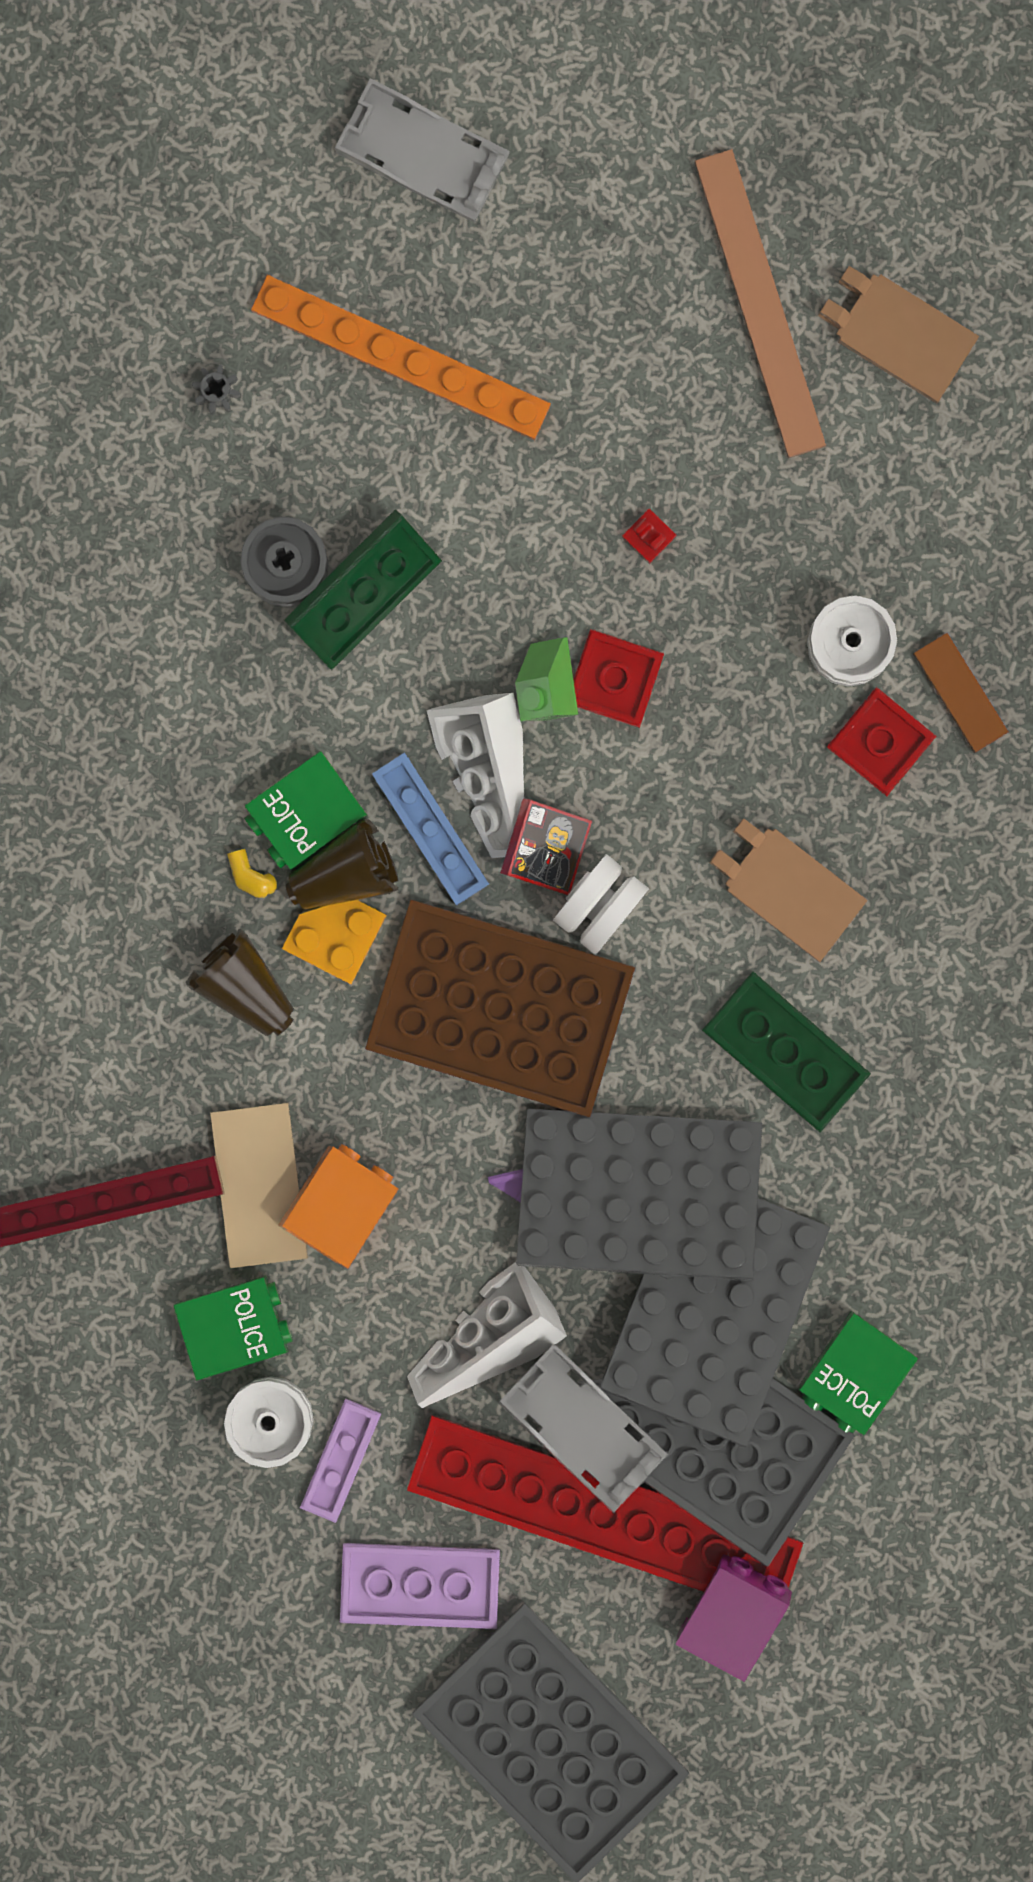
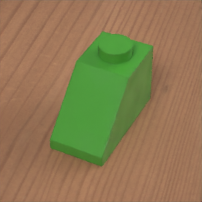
(546, 682)

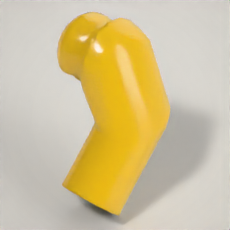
(248, 879)

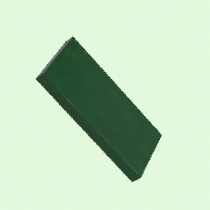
(363, 590)
(786, 1051)

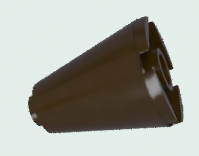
(345, 870)
(243, 985)

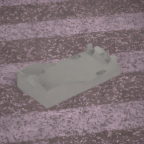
(421, 151)
(583, 1428)

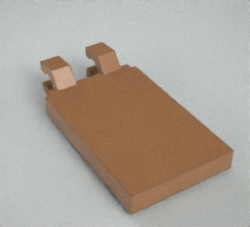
(900, 333)
(790, 890)

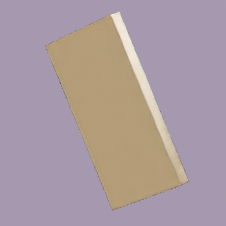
(259, 1183)

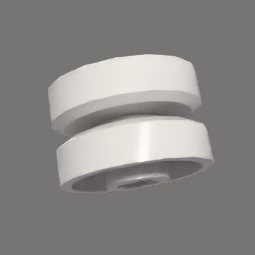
(874, 634)
(600, 904)
(271, 1398)

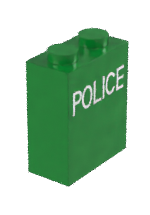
(304, 812)
(233, 1327)
(856, 1374)

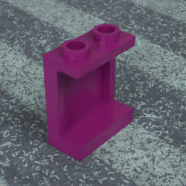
(735, 1617)

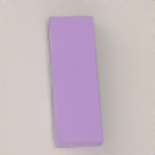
(340, 1460)

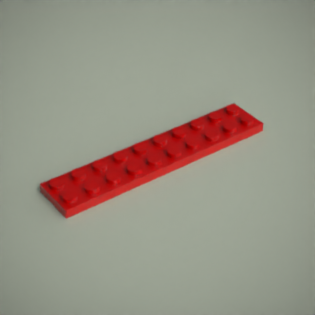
(546, 1499)

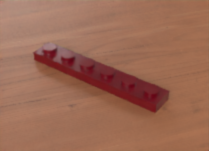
(110, 1201)

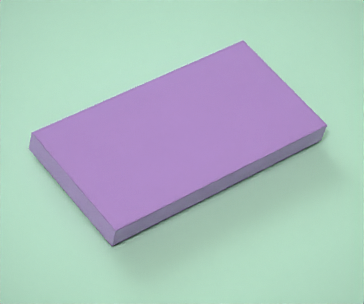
(419, 1585)

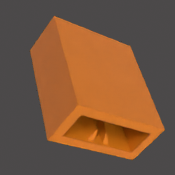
(339, 1205)

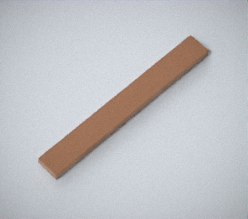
(760, 303)

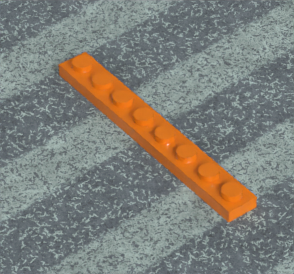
(401, 357)

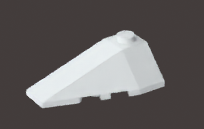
(487, 750)
(502, 1333)

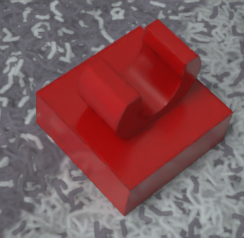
(649, 536)

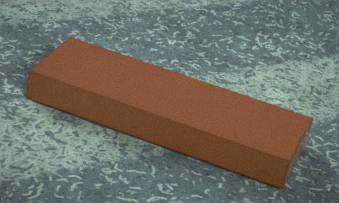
(960, 692)

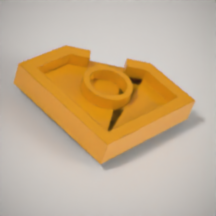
(335, 937)

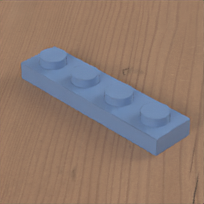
(430, 829)

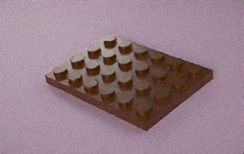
(500, 1008)

